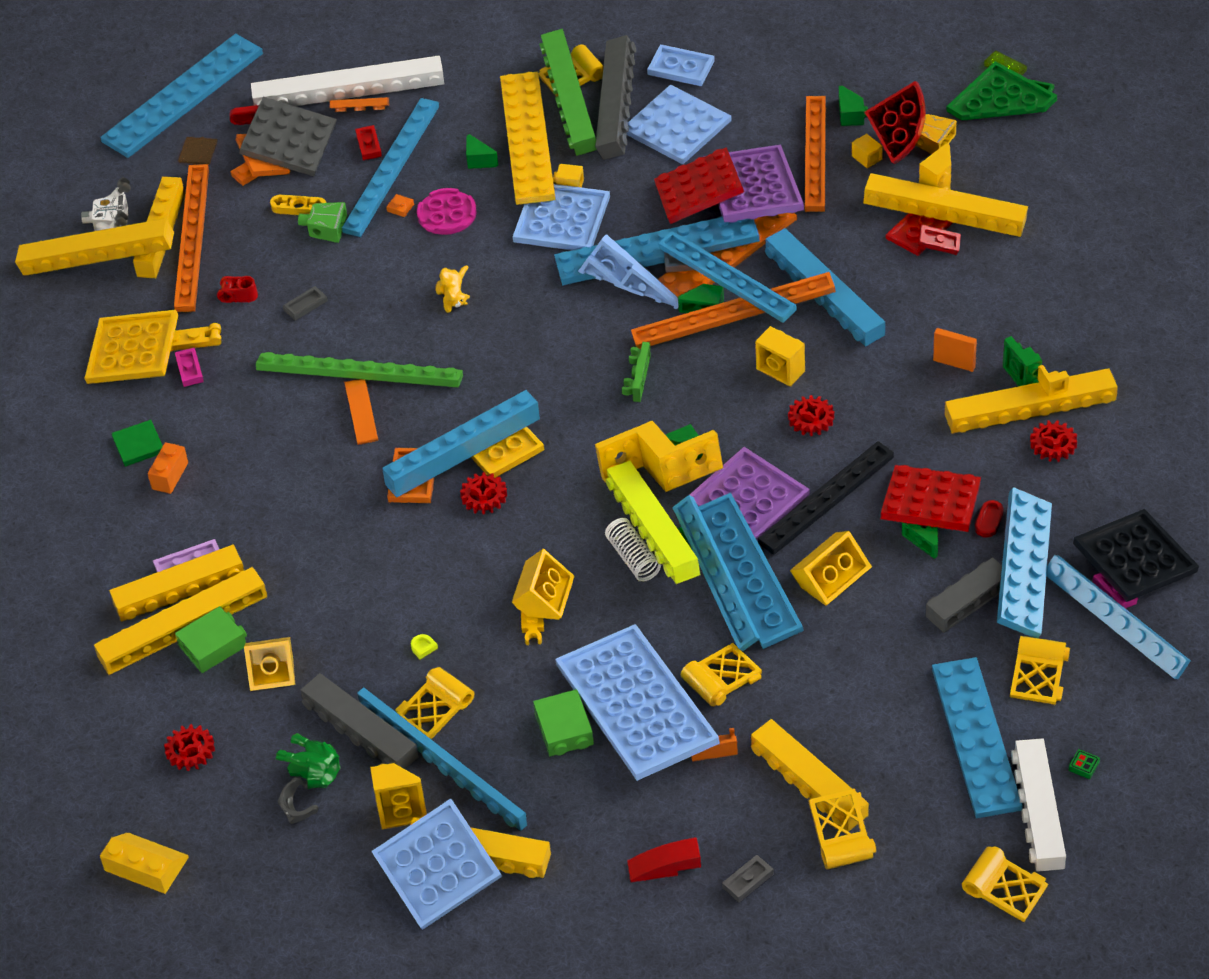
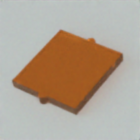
(198, 150)

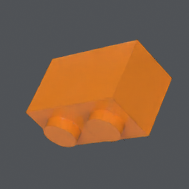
(168, 468)

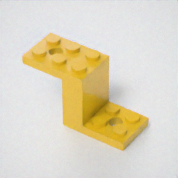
(664, 461)

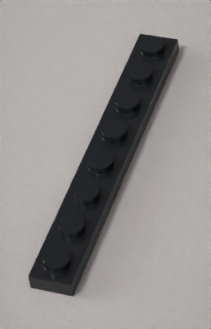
(825, 498)

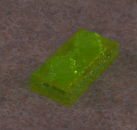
(1005, 61)

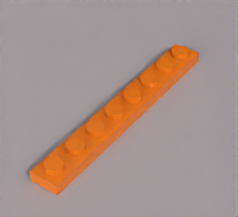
(815, 154)

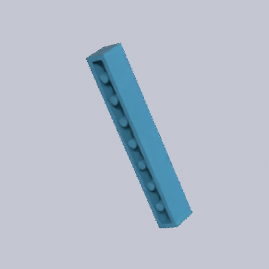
(843, 304)
(461, 443)

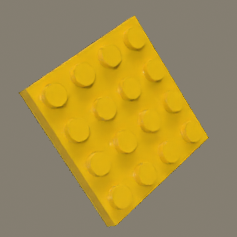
(131, 346)

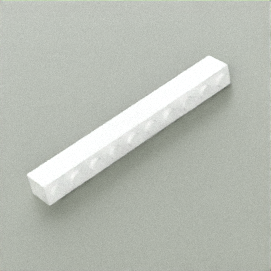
(351, 82)

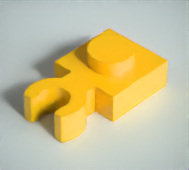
(532, 627)

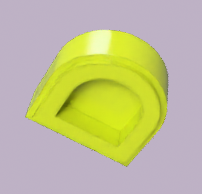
(423, 645)

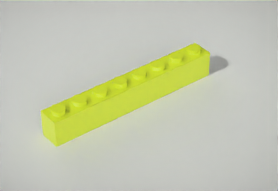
(652, 522)

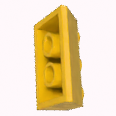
(831, 567)
(543, 587)
(397, 795)
(142, 861)

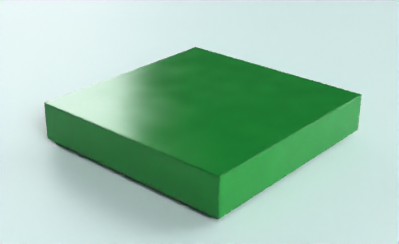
(137, 442)

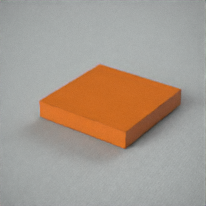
(954, 349)

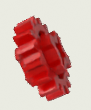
(811, 415)
(1053, 441)
(483, 493)
(189, 747)

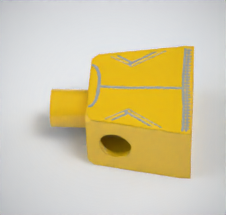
(936, 133)

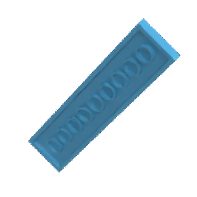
(181, 95)
(708, 235)

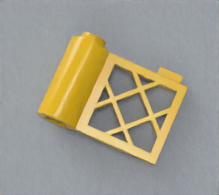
(585, 64)
(1044, 654)
(707, 681)
(444, 688)
(846, 848)
(986, 875)

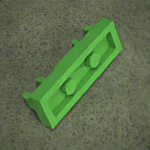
(639, 371)

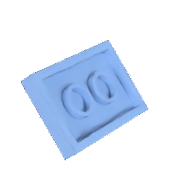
(680, 65)

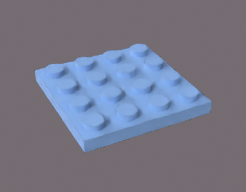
(677, 124)
(565, 222)
(436, 864)

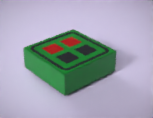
(1084, 764)

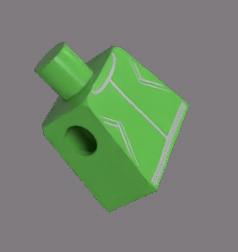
(325, 220)

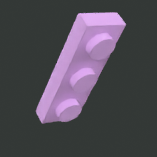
(185, 555)

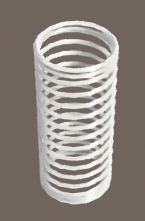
(642, 563)

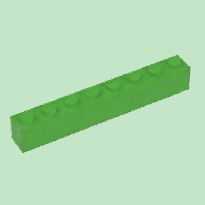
(569, 92)

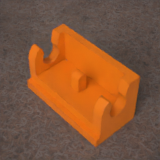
(727, 747)

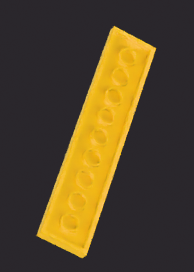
(527, 138)

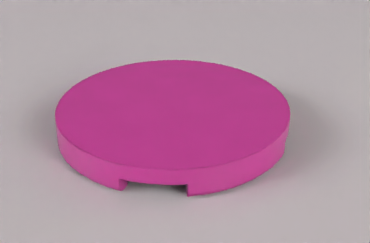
(446, 211)

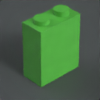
(211, 639)
(563, 723)

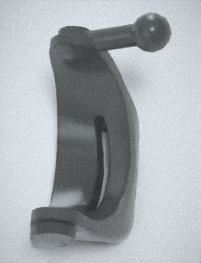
(286, 802)

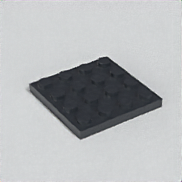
(1135, 555)

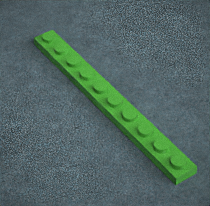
(359, 370)

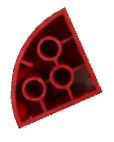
(899, 121)

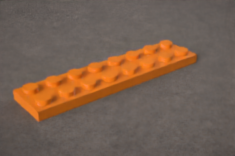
(684, 281)

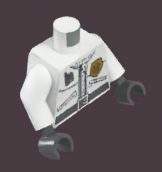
(111, 210)

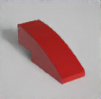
(665, 860)

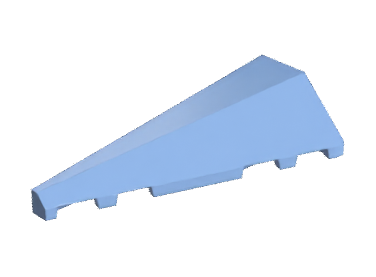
(616, 266)

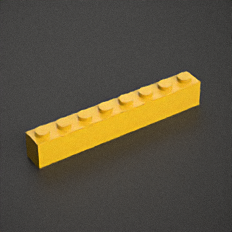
(945, 204)
(95, 247)
(1029, 401)
(160, 629)

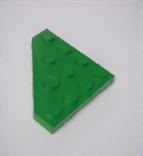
(1000, 93)

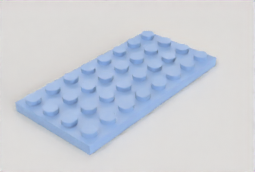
(637, 702)

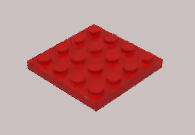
(698, 185)
(931, 498)

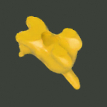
(450, 286)

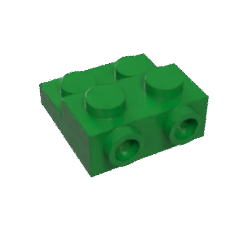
(1020, 362)

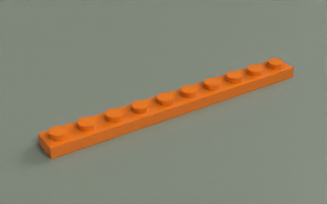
(191, 238)
(728, 312)

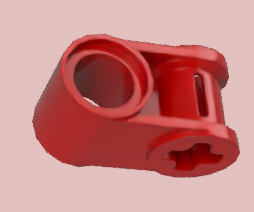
(238, 288)

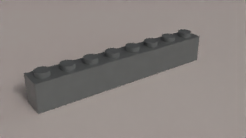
(615, 97)

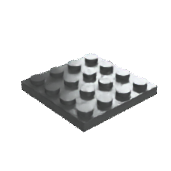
(288, 136)

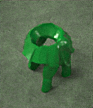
(317, 764)

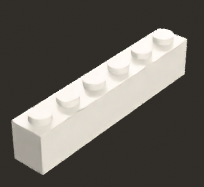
(1039, 805)

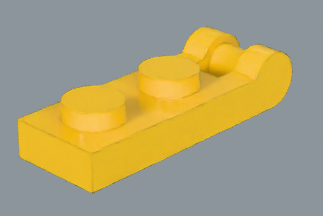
(197, 337)

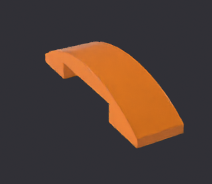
(361, 411)

